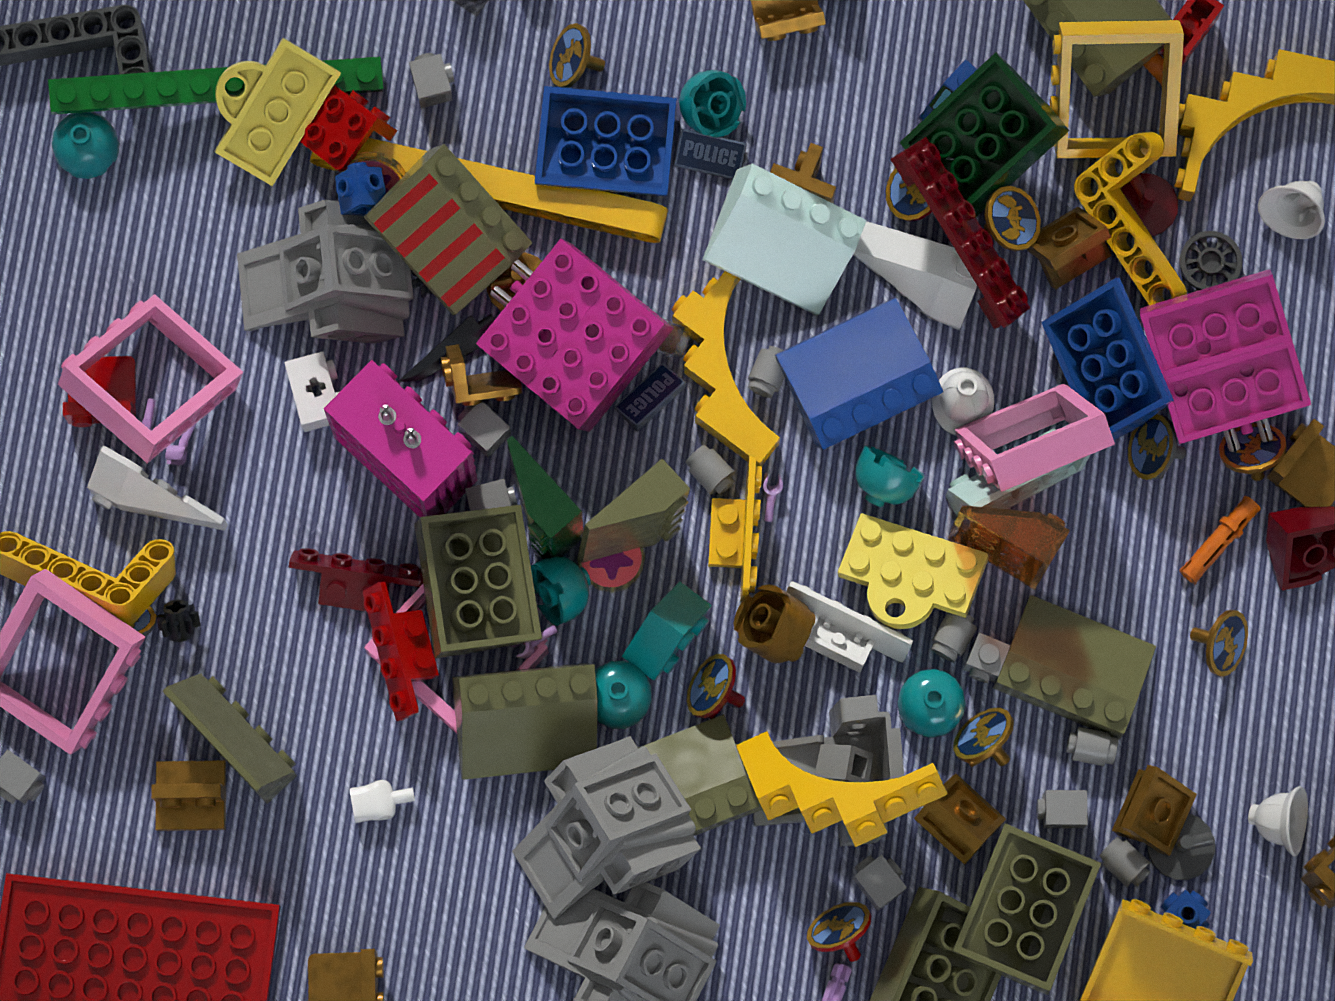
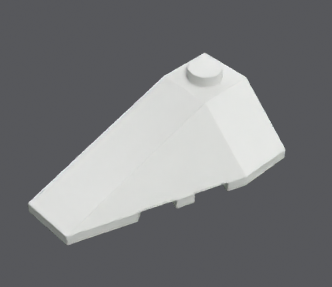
(920, 270)
(127, 487)

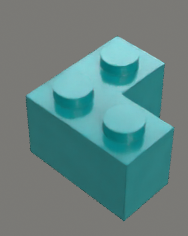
(666, 630)

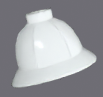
(1293, 209)
(964, 399)
(1282, 819)

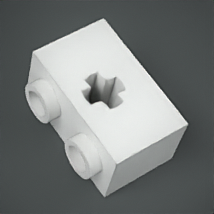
(305, 374)

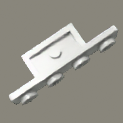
(847, 634)

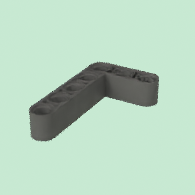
(78, 39)

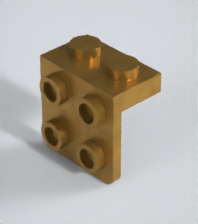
(780, 17)
(474, 388)
(1307, 468)
(1320, 877)
(345, 976)

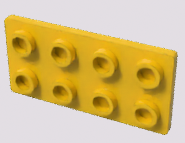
(731, 530)

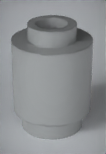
(766, 373)
(710, 470)
(953, 636)
(1092, 746)
(1125, 862)

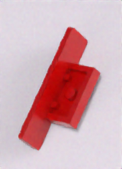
(402, 649)

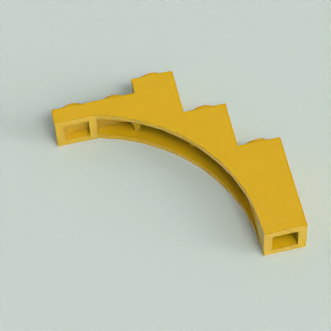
(1287, 80)
(725, 411)
(824, 802)

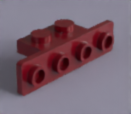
(347, 578)

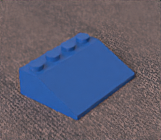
(605, 141)
(1109, 357)
(858, 374)

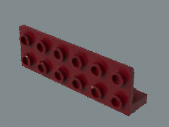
(1002, 298)

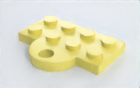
(272, 108)
(911, 571)

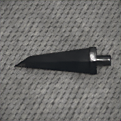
(465, 335)

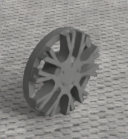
(1210, 260)

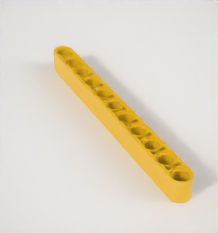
(519, 194)

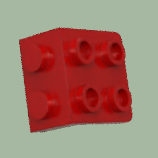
(344, 127)
(117, 378)

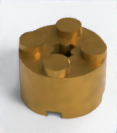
(774, 624)

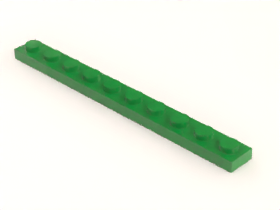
(183, 87)

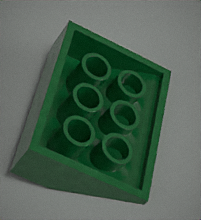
(989, 130)
(550, 514)

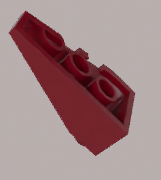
(1301, 544)

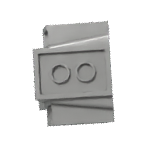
(329, 274)
(853, 723)
(612, 823)
(632, 948)

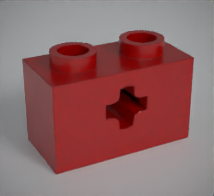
(1196, 21)

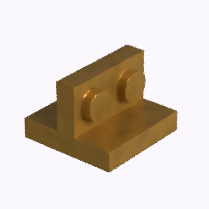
(806, 172)
(1070, 246)
(190, 795)
(1154, 810)
(960, 819)

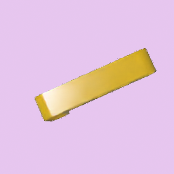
(1126, 219)
(122, 596)

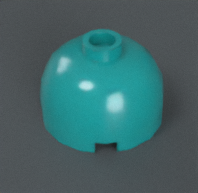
(712, 103)
(85, 144)
(886, 477)
(561, 587)
(622, 694)
(931, 703)

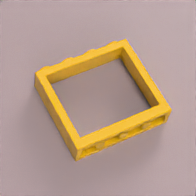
(1118, 32)

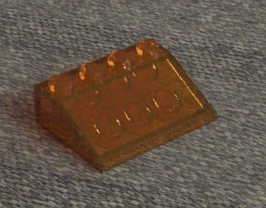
(1014, 539)

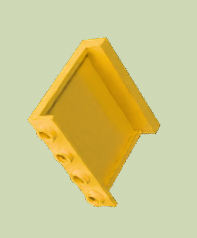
(1164, 960)

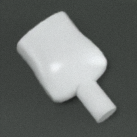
(377, 800)

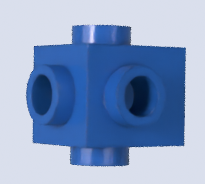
(359, 188)
(1191, 901)

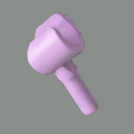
(147, 421)
(178, 454)
(771, 492)
(529, 649)

